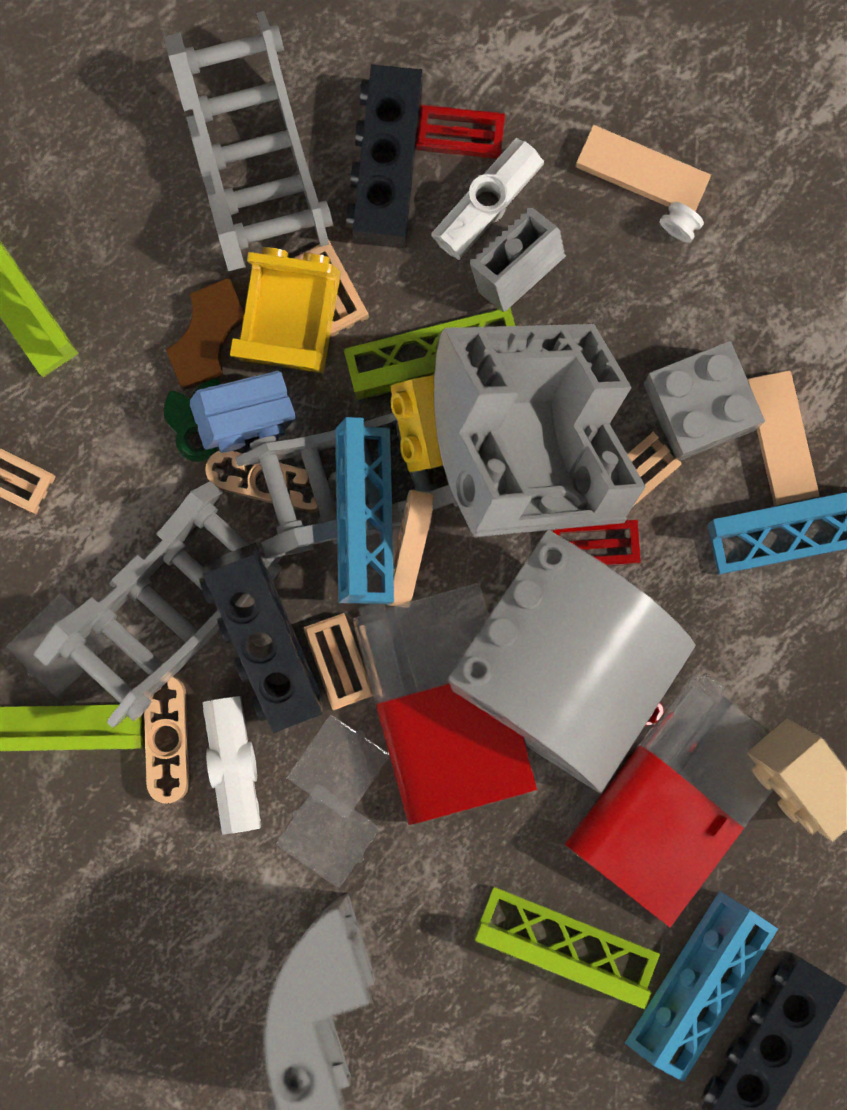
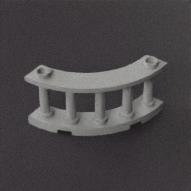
(214, 157)
(292, 535)
(133, 582)

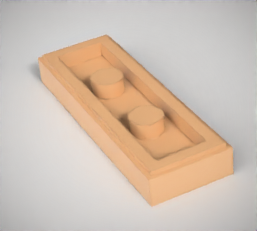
(641, 169)
(784, 440)

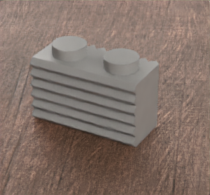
(517, 259)

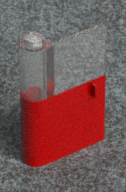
(438, 743)
(676, 801)

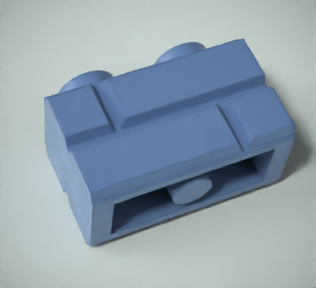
(242, 411)

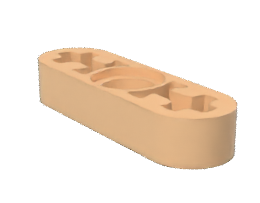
(234, 483)
(411, 544)
(180, 771)

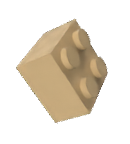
(805, 777)

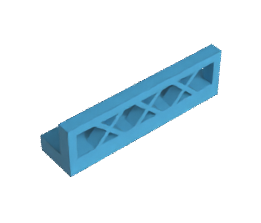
(353, 513)
(779, 517)
(696, 983)

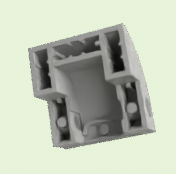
(531, 428)
(573, 660)
(320, 979)

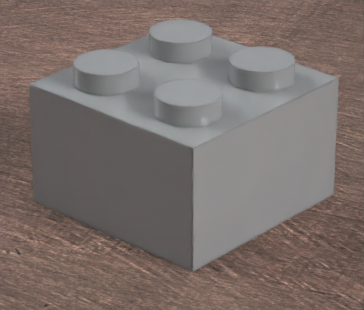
(703, 401)

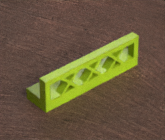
(30, 319)
(393, 372)
(67, 728)
(561, 963)

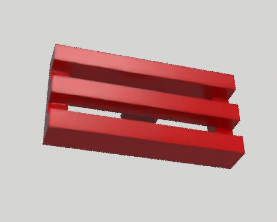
(460, 147)
(614, 560)

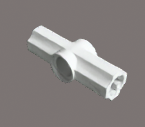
(505, 180)
(231, 765)

